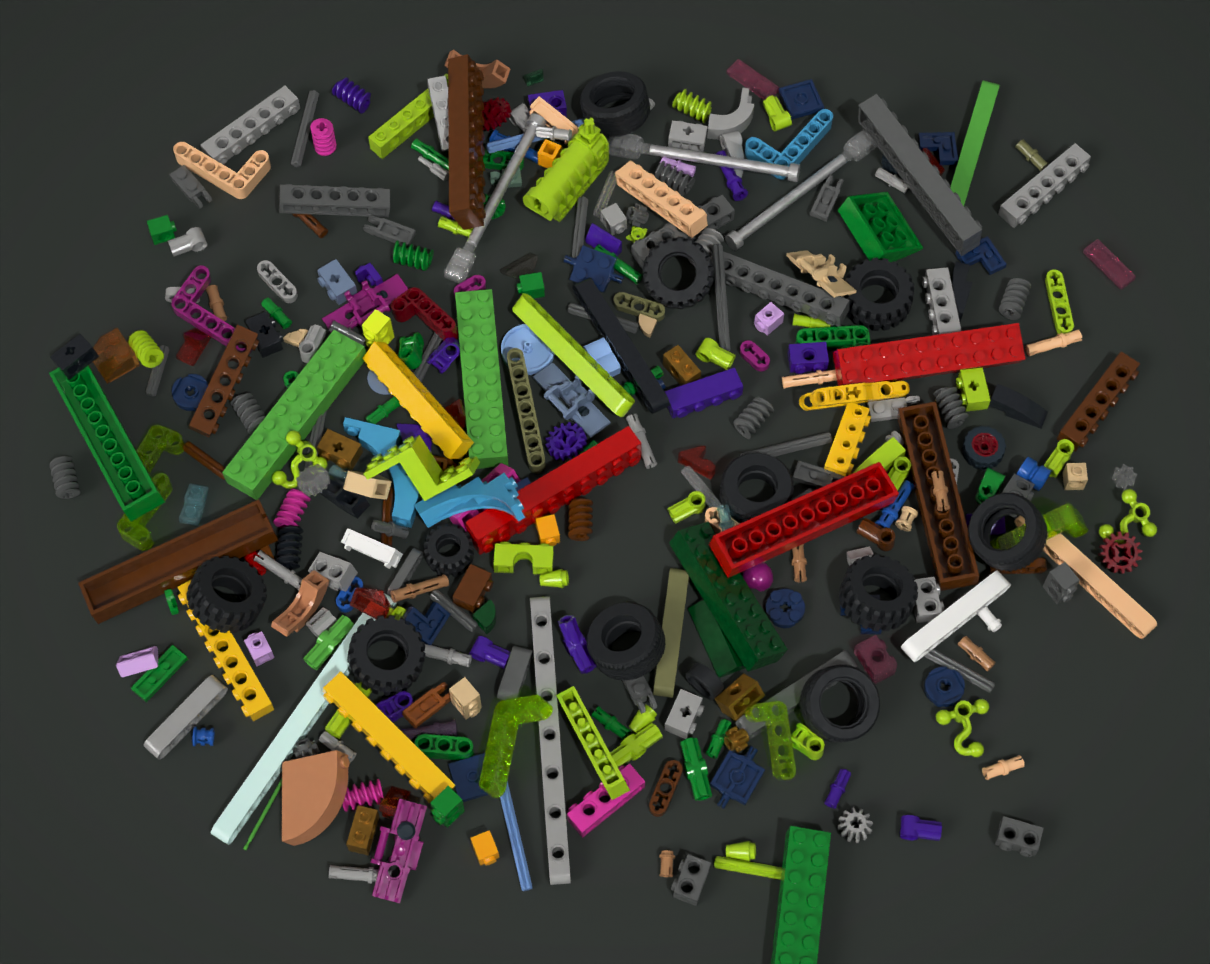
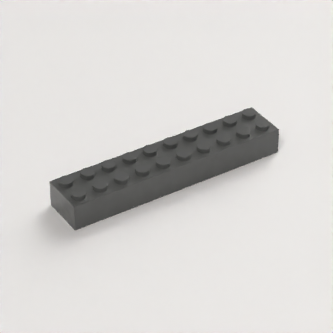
(920, 175)

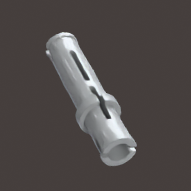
(639, 431)
(279, 570)
(450, 656)
(354, 873)

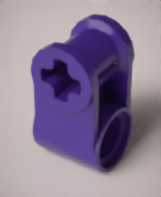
(441, 357)
(393, 705)

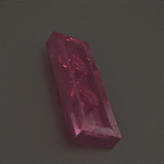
(752, 79)
(1109, 264)

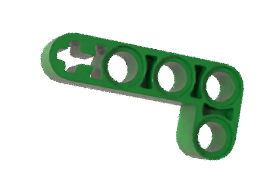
(831, 335)

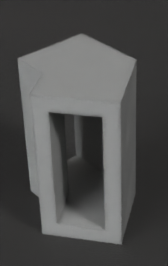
(858, 554)
(321, 621)

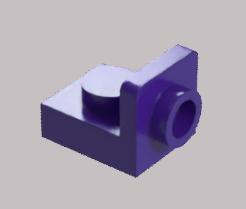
(368, 273)

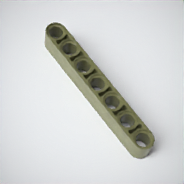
(529, 418)
(672, 629)

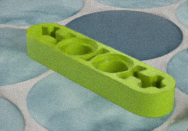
(1062, 302)

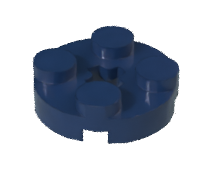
(185, 384)
(792, 600)
(946, 676)

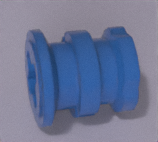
(203, 736)

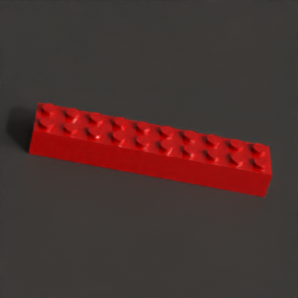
(929, 355)
(557, 489)
(803, 519)

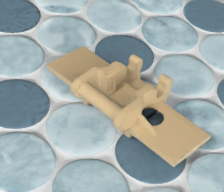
(823, 272)

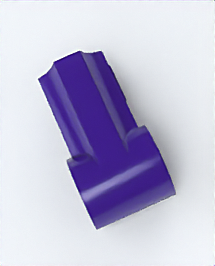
(485, 650)
(914, 828)

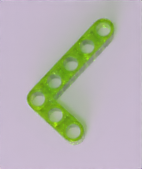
(1061, 519)
(502, 738)

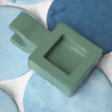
(516, 181)

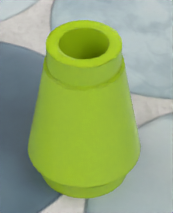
(556, 578)
(642, 720)
(742, 851)

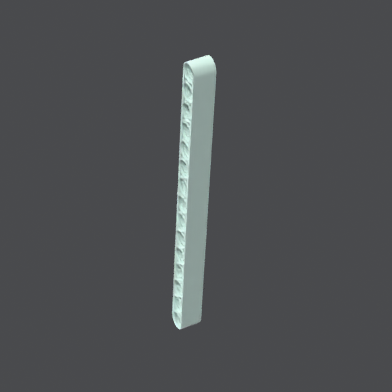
(282, 747)

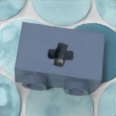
(336, 281)

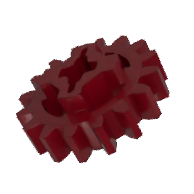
(495, 113)
(1127, 558)

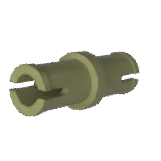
(1031, 155)

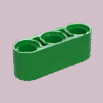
(452, 753)

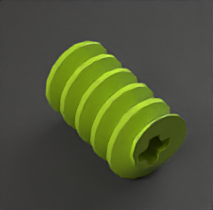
(692, 105)
(145, 349)

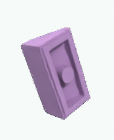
(138, 661)

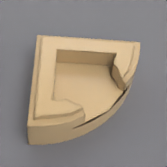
(647, 324)
(296, 337)

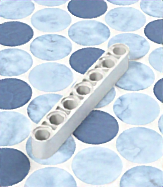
(955, 616)

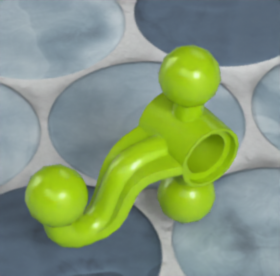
(294, 438)
(1148, 528)
(944, 717)

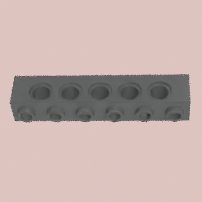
(300, 200)
(719, 206)

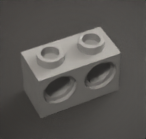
(334, 569)
(927, 599)

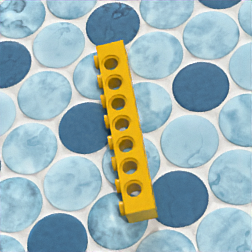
(261, 703)

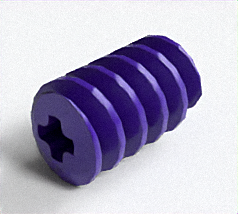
(352, 94)

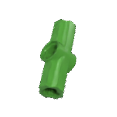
(328, 642)

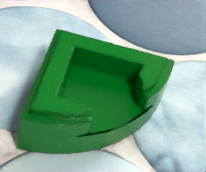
(171, 600)

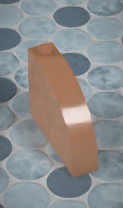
(312, 794)

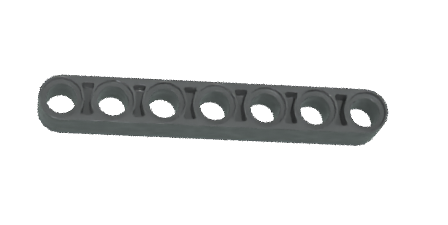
(791, 695)

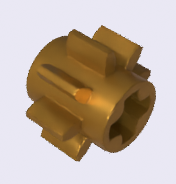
(736, 739)

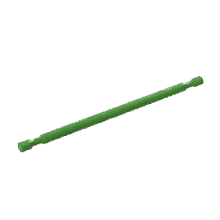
(263, 814)

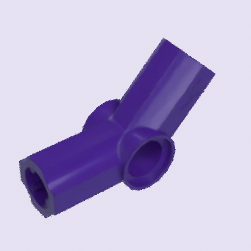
(576, 644)

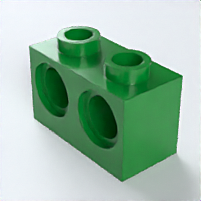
(447, 807)

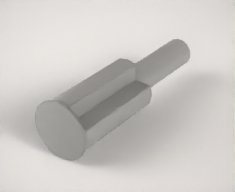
(435, 168)

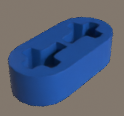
(344, 595)

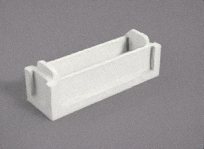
(371, 548)

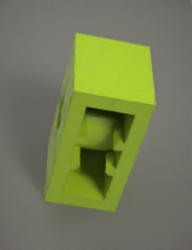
(973, 389)

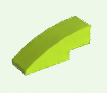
(885, 455)

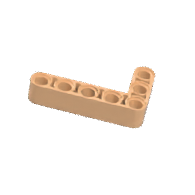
(219, 171)

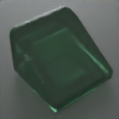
(533, 77)

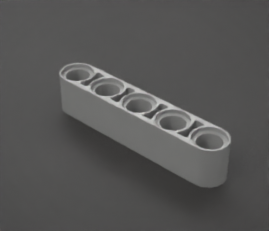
(185, 717)

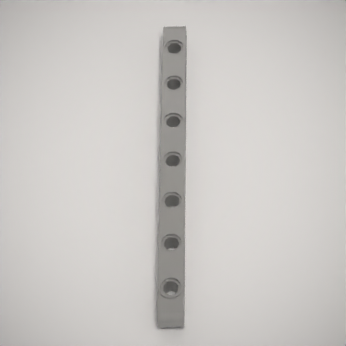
(550, 749)

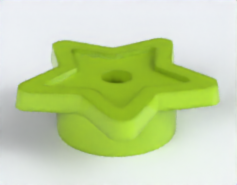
(637, 231)

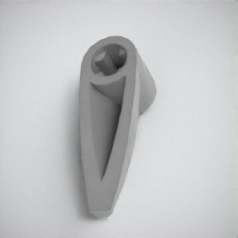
(732, 145)

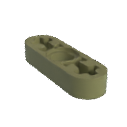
(624, 307)

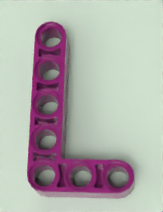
(191, 308)

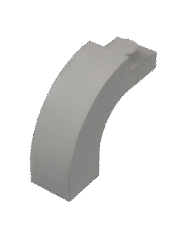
(735, 121)

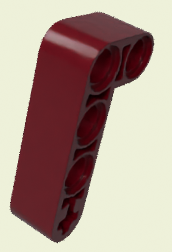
(418, 303)

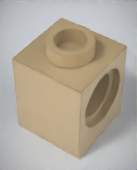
(1075, 476)

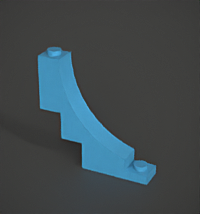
(378, 440)

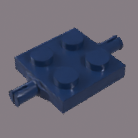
(594, 265)
(737, 777)

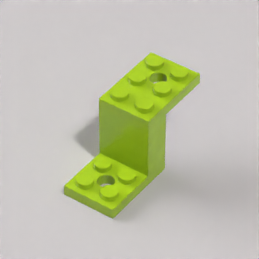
(421, 467)

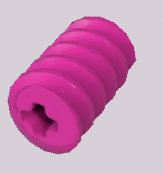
(323, 136)
(291, 508)
(363, 795)

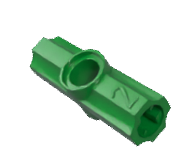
(696, 769)

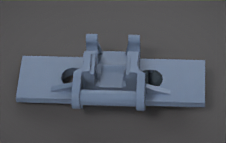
(575, 395)

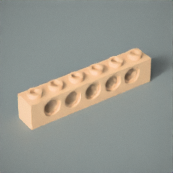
(661, 199)

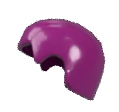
(758, 577)

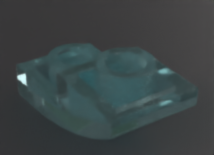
(194, 504)

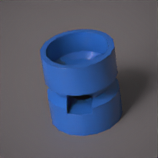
(1034, 473)

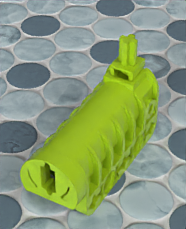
(570, 173)

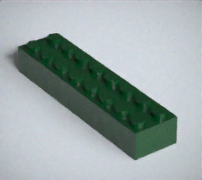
(728, 599)

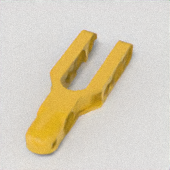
(854, 393)

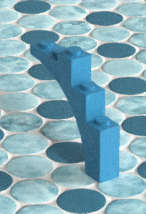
(496, 494)

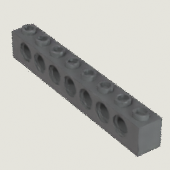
(787, 286)

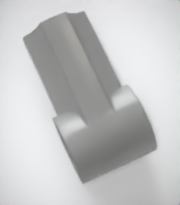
(520, 116)
(193, 240)
(311, 342)

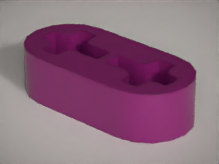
(468, 285)
(755, 355)

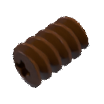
(579, 519)

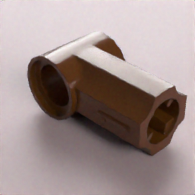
(875, 534)

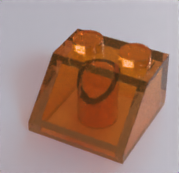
(114, 356)

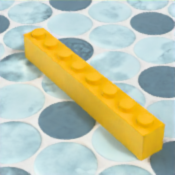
(417, 400)
(386, 736)

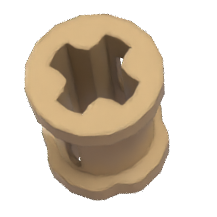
(906, 518)

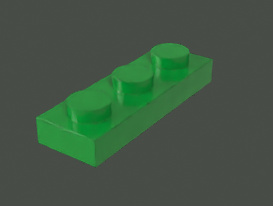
(157, 677)

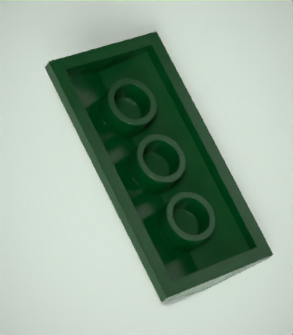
(719, 650)

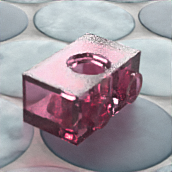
(876, 670)

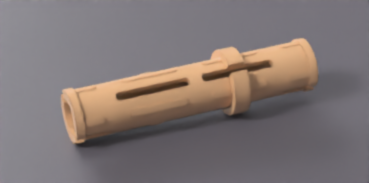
(1061, 340)
(809, 378)

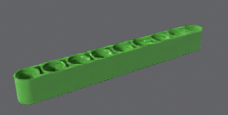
(974, 139)

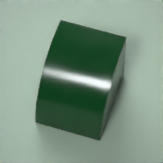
(486, 616)

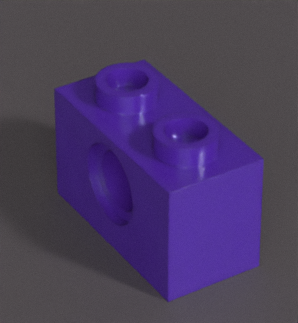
(816, 351)

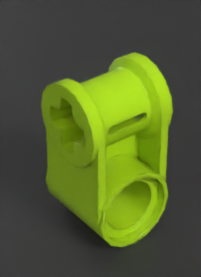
(803, 739)

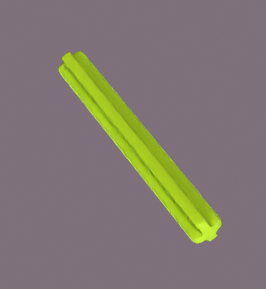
(748, 867)

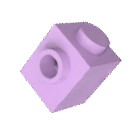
(768, 319)
(258, 648)

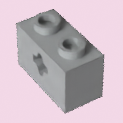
(687, 136)
(684, 703)

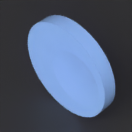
(535, 351)

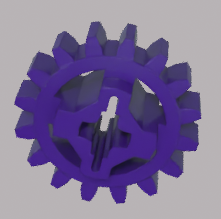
(566, 441)

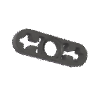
(407, 570)

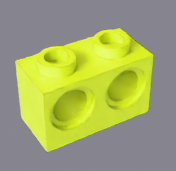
(377, 328)

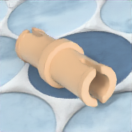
(1003, 767)

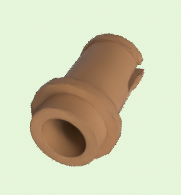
(666, 863)

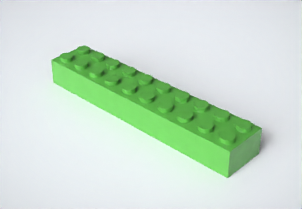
(481, 377)
(296, 410)

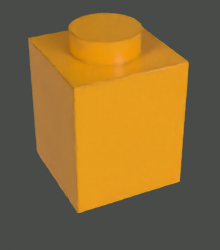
(548, 152)
(548, 530)
(485, 848)

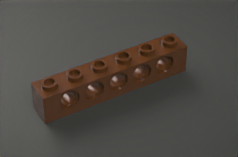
(240, 336)
(1121, 365)

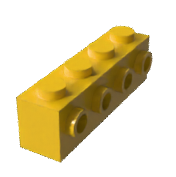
(847, 438)

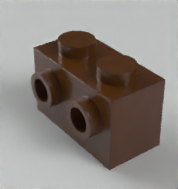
(473, 588)

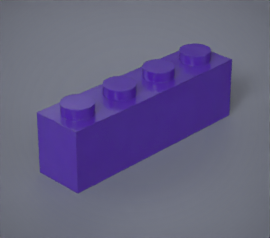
(704, 393)

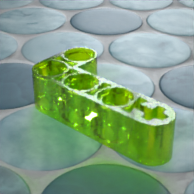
(159, 445)
(138, 525)
(775, 740)

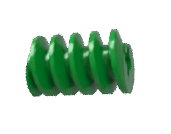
(411, 256)

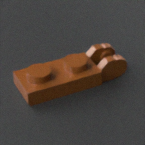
(426, 705)

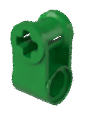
(411, 350)
(989, 485)

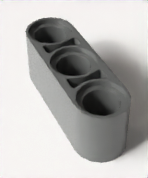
(515, 673)

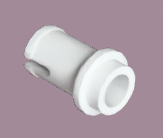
(989, 619)

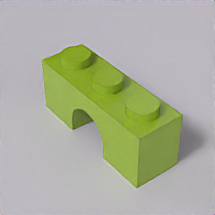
(508, 554)

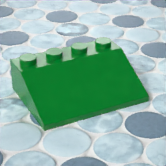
(879, 226)

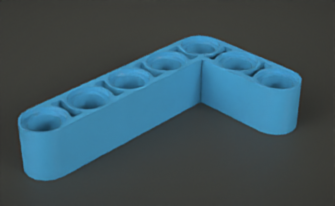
(806, 136)

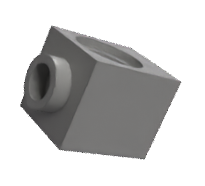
(613, 219)

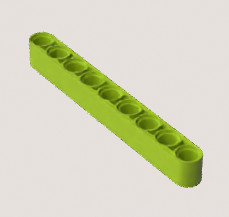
(573, 355)

